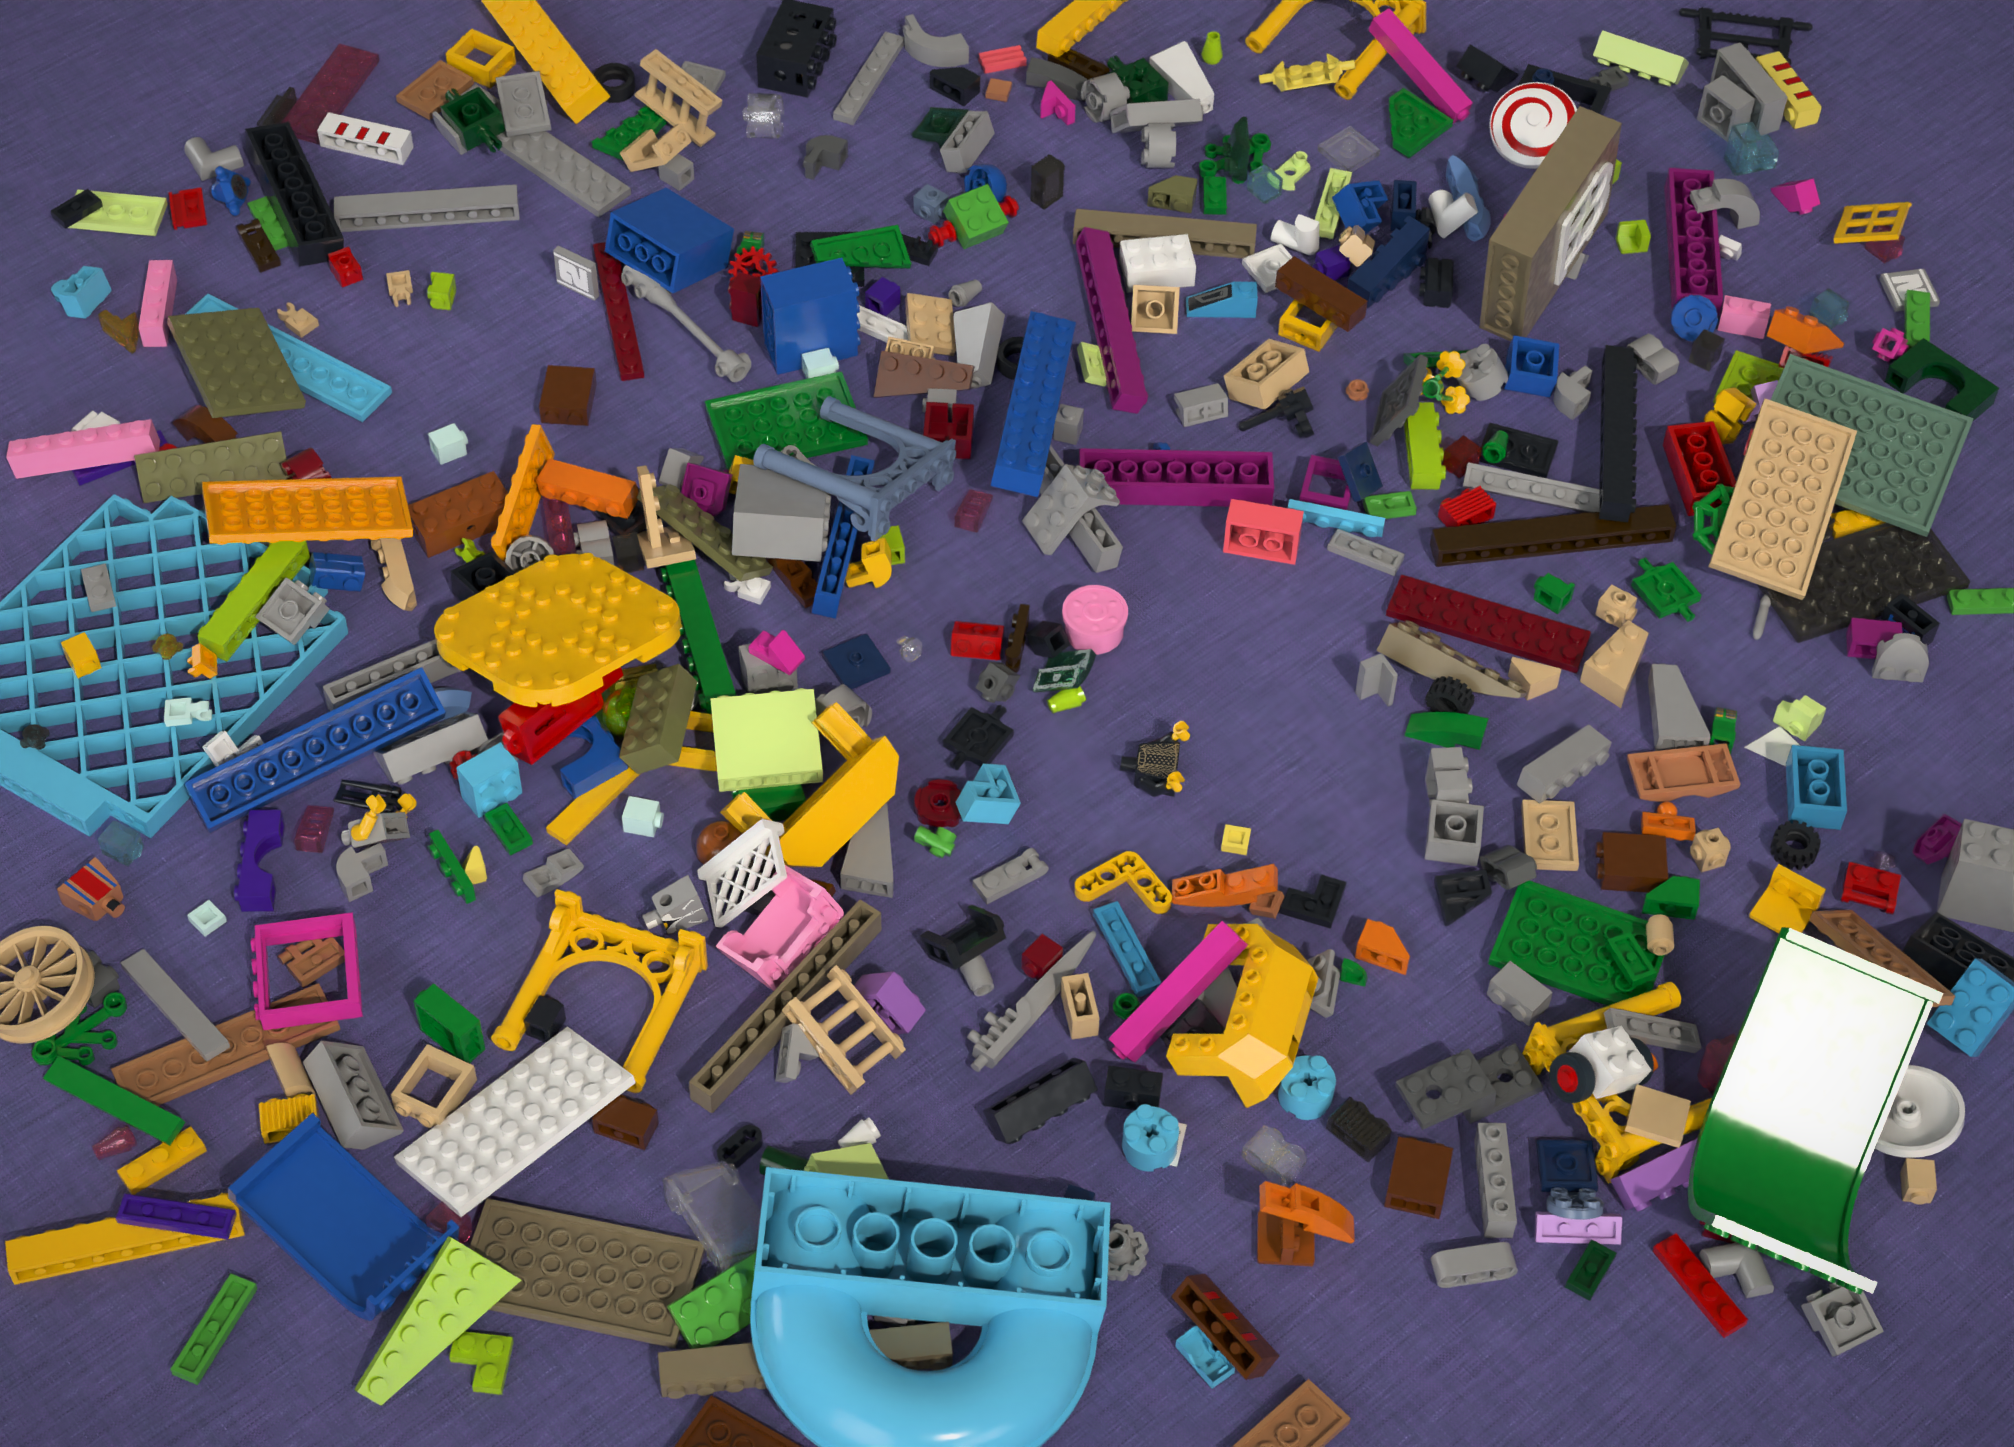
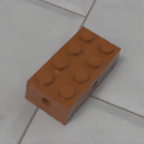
(458, 513)

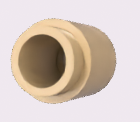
(1659, 935)

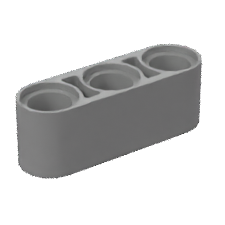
(1474, 1264)

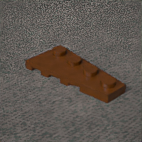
(911, 374)

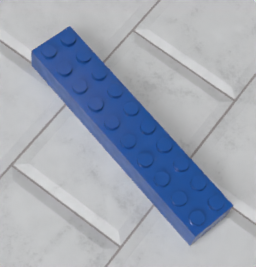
(1033, 404)
(315, 750)

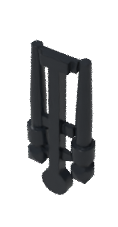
(383, 789)

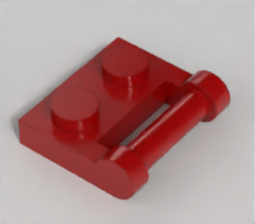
(1871, 882)

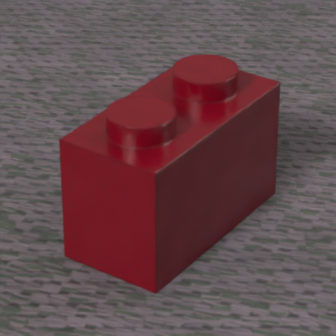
(746, 299)

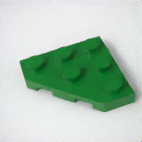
(1414, 122)

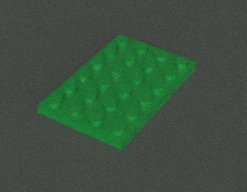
(782, 418)
(1564, 942)

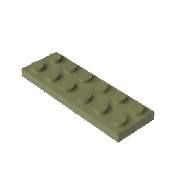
(183, 469)
(706, 533)

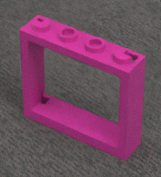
(299, 931)

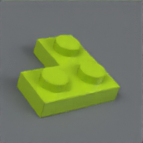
(490, 1355)

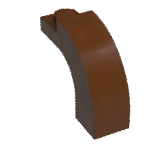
(199, 424)

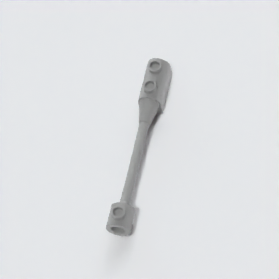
(728, 362)

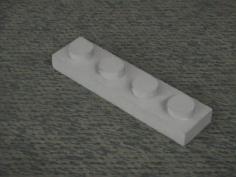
(1655, 1030)

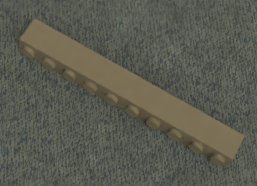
(764, 1027)
(736, 1368)

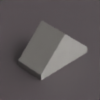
(675, 466)

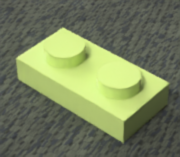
(1091, 364)

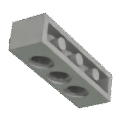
(1495, 1180)

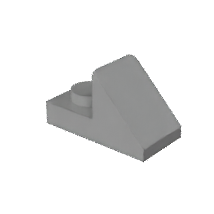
(793, 1047)

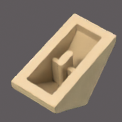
(1534, 677)

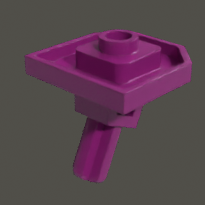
(707, 487)
(1937, 840)

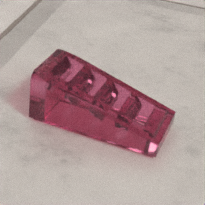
(971, 522)
(317, 843)

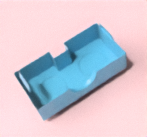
(1200, 1354)

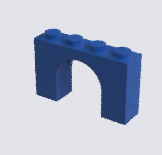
(597, 765)

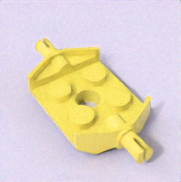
(1308, 75)

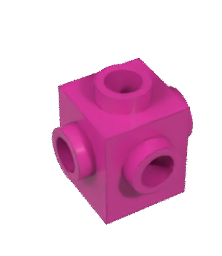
(1882, 341)

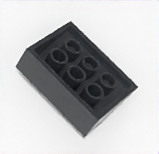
(1949, 949)

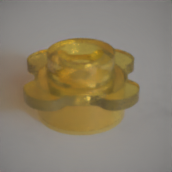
(167, 646)

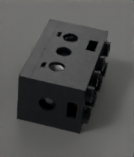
(796, 48)

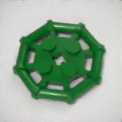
(1716, 515)

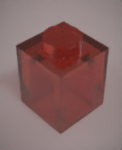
(1459, 454)

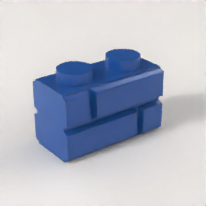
(336, 571)

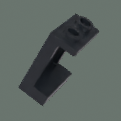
(967, 941)

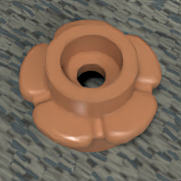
(1357, 390)

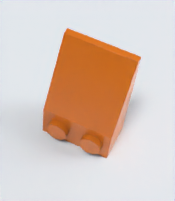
(1802, 332)

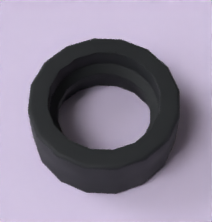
(616, 71)
(1006, 348)

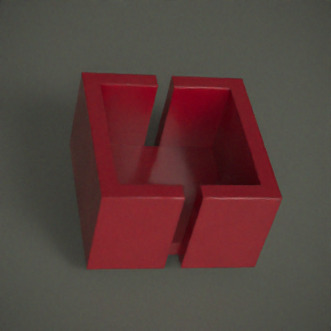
(961, 428)

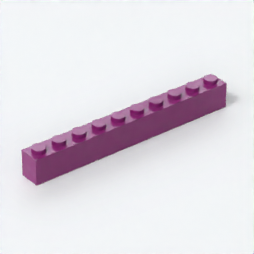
(1111, 321)

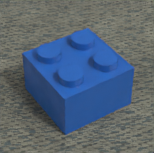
(1532, 366)

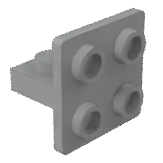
(1327, 985)

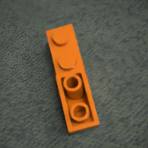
(1222, 889)
(1312, 1208)

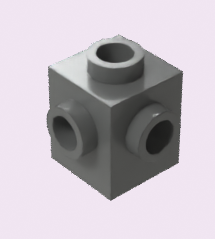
(997, 682)

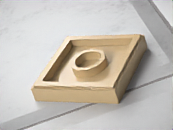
(1657, 1116)

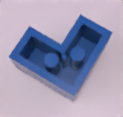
(1359, 204)

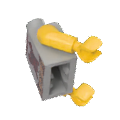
(381, 827)

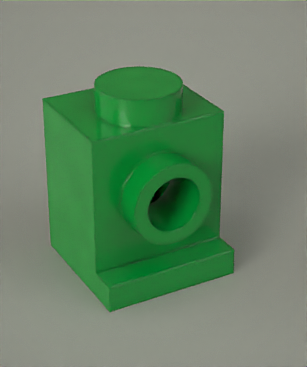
(1553, 592)

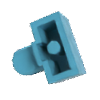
(82, 291)

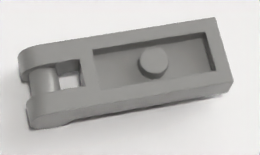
(1010, 876)

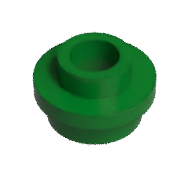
(1122, 1000)

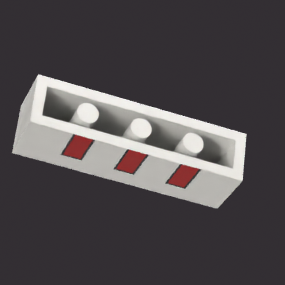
(365, 138)

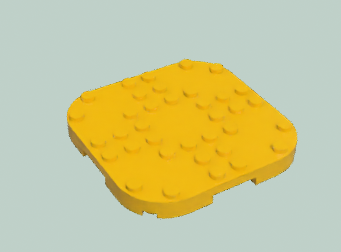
(557, 628)

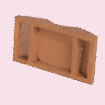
(1683, 772)

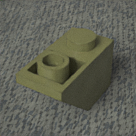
(1173, 194)

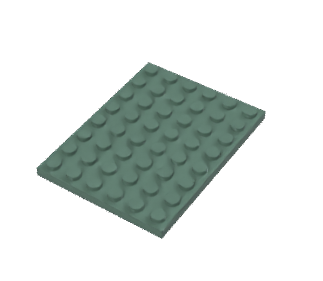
(1900, 446)

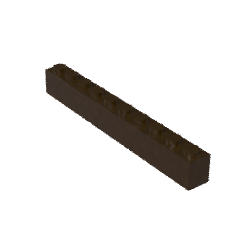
(1550, 536)

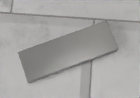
(1365, 552)

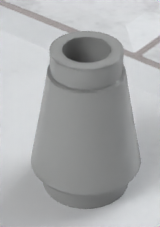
(964, 292)

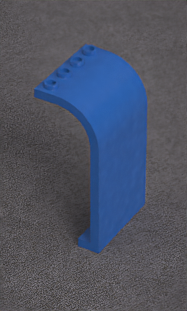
(337, 1220)

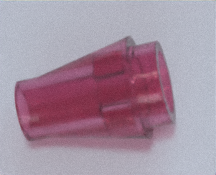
(116, 1142)

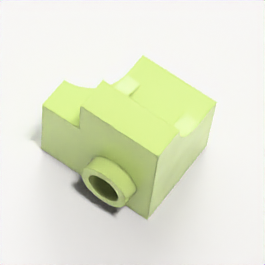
(1800, 717)

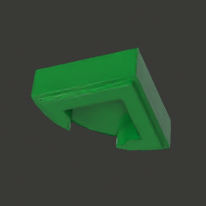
(1353, 973)

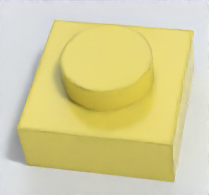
(1235, 839)

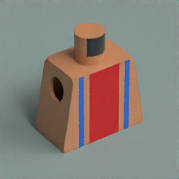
(92, 892)

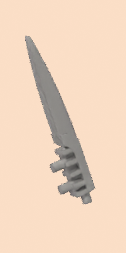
(1009, 1029)

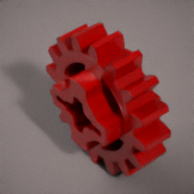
(756, 262)

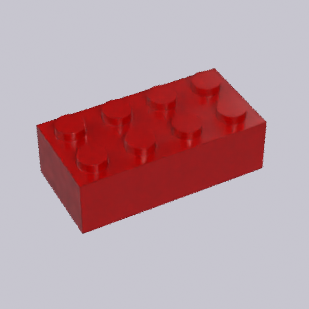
(1697, 461)

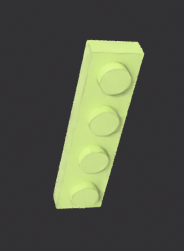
(1327, 212)

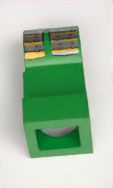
(751, 239)
(1723, 726)

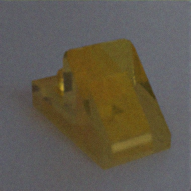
(122, 331)

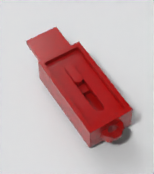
(536, 730)

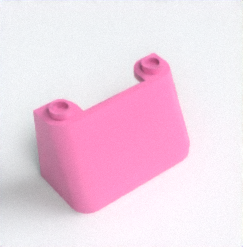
(784, 930)

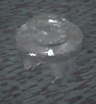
(910, 649)

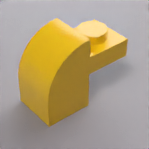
(874, 566)

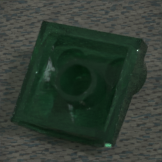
(939, 124)
(1237, 151)

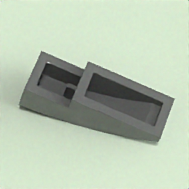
(1043, 71)

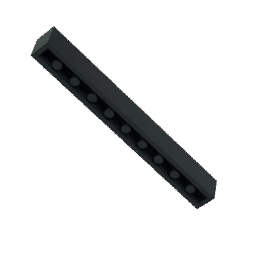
(1617, 434)

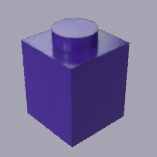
(1332, 263)
(883, 297)

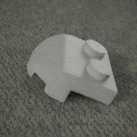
(1901, 659)

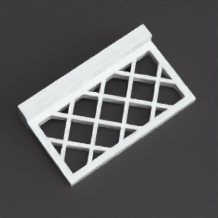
(738, 856)

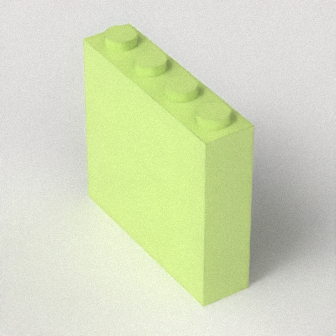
(766, 740)

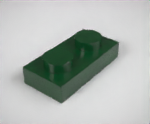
(1590, 1270)

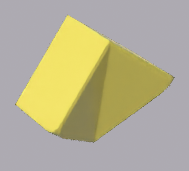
(475, 866)

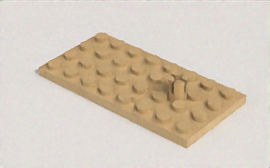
(1783, 499)

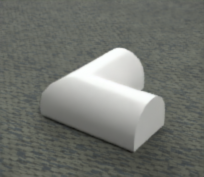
(1449, 213)
(1301, 237)

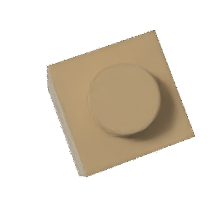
(1918, 1181)

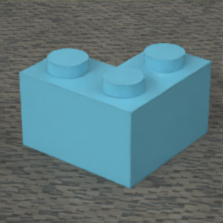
(989, 796)

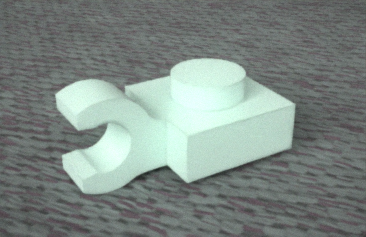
(184, 710)

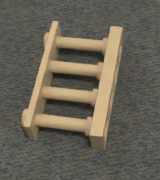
(687, 88)
(833, 1054)

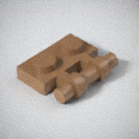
(315, 962)

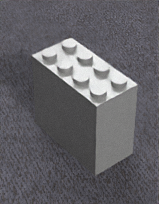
(779, 517)
(1980, 877)

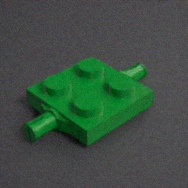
(1666, 590)

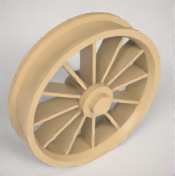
(34, 983)

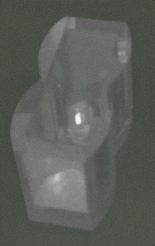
(1274, 1156)

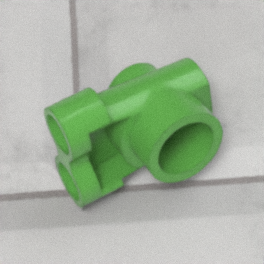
(940, 843)

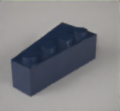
(1391, 262)

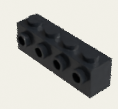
(1040, 1100)

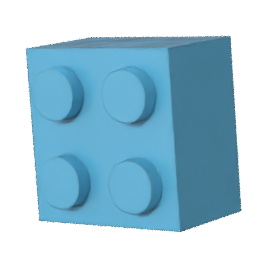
(489, 780)

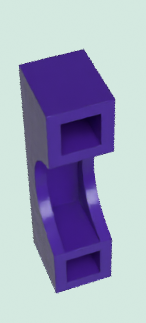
(263, 834)

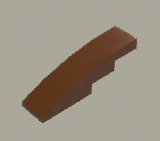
(796, 578)

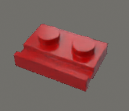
(188, 208)

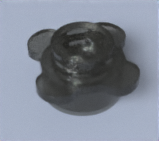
(34, 737)

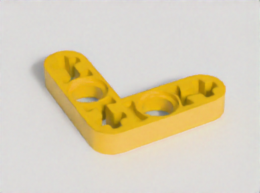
(1129, 875)

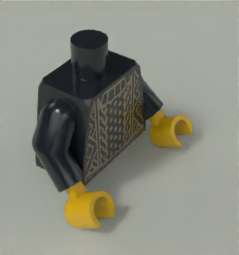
(1158, 763)

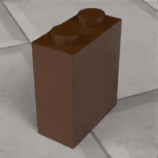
(567, 395)
(1631, 862)
(1418, 1177)

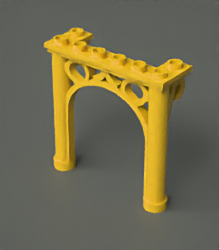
(1409, 12)
(572, 924)
(1618, 1148)

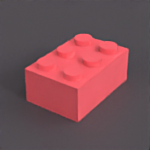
(1263, 531)

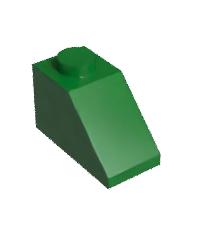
(1674, 898)

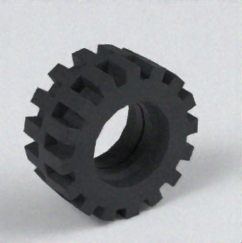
(1449, 696)
(1798, 833)

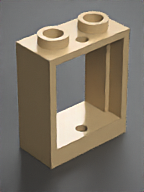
(441, 1063)

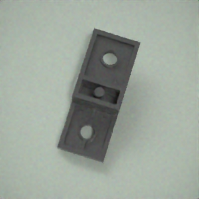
(1468, 1086)

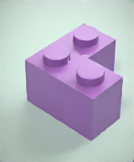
(891, 1000)

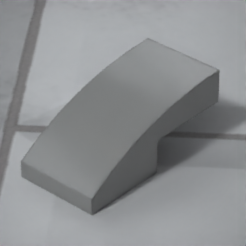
(556, 872)

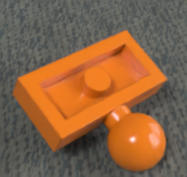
(1667, 823)

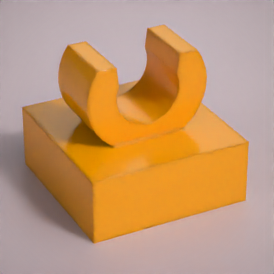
(203, 662)

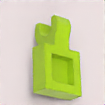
(469, 552)

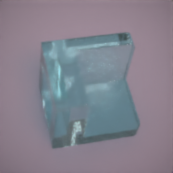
(1264, 184)

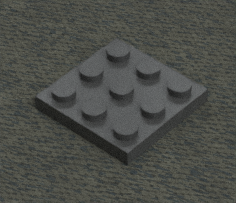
(1399, 401)

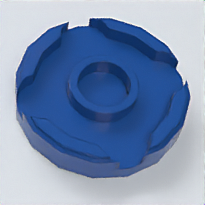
(1692, 316)

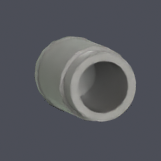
(978, 976)

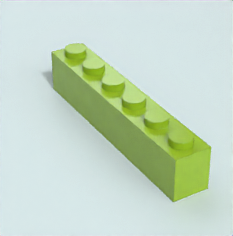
(237, 614)

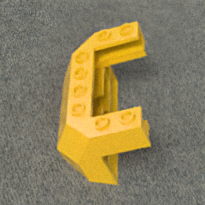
(840, 803)
(1263, 1019)

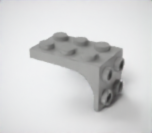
(1065, 502)

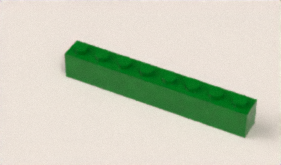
(699, 632)

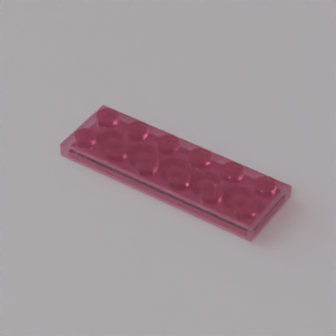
(330, 90)

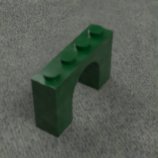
(1929, 361)

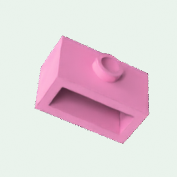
(1744, 317)

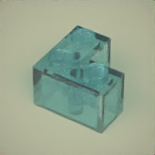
(1749, 150)

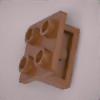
(1283, 1242)

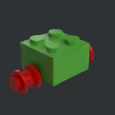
(973, 218)

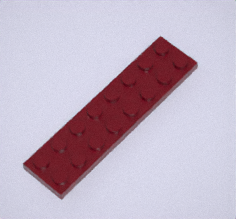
(1489, 623)

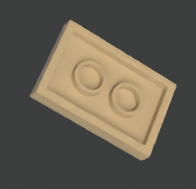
(931, 322)
(1550, 834)

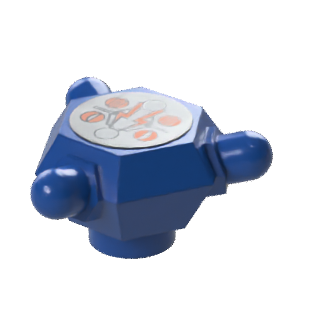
(230, 189)

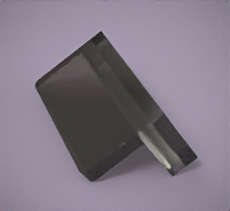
(278, 108)

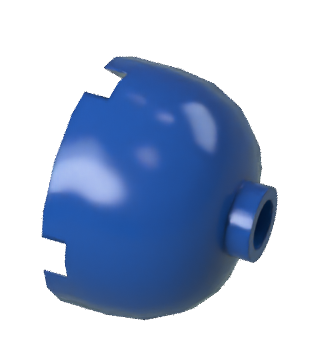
(986, 174)

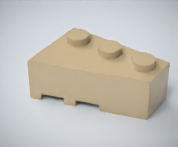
(1615, 663)

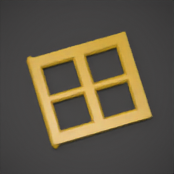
(1847, 221)

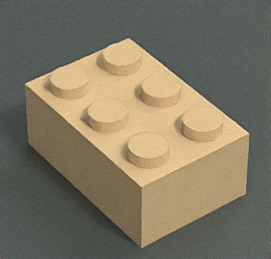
(1266, 373)

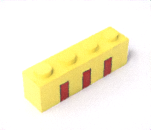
(1801, 105)

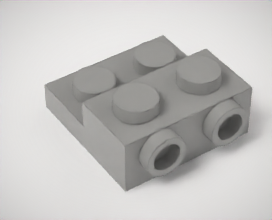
(292, 610)
(1841, 1317)

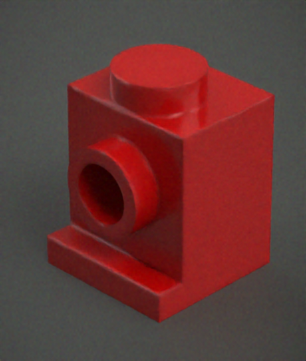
(345, 267)

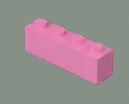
(157, 303)

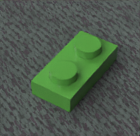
(1390, 505)

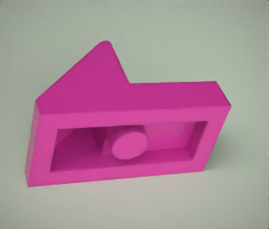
(1057, 102)
(777, 651)

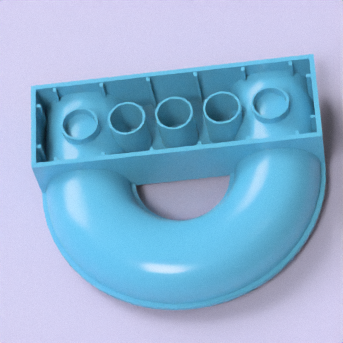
(927, 1253)

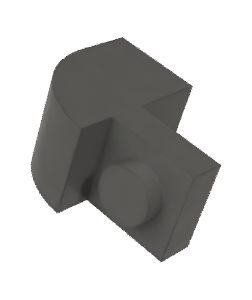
(826, 152)

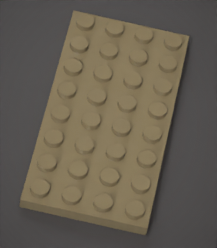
(588, 1271)

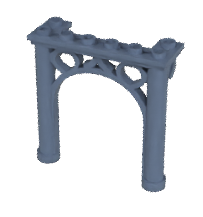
(931, 462)

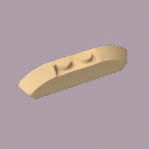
(398, 581)

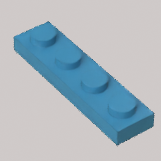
(1127, 948)

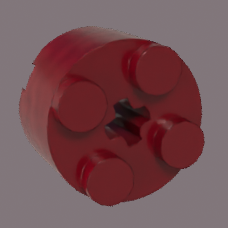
(305, 466)

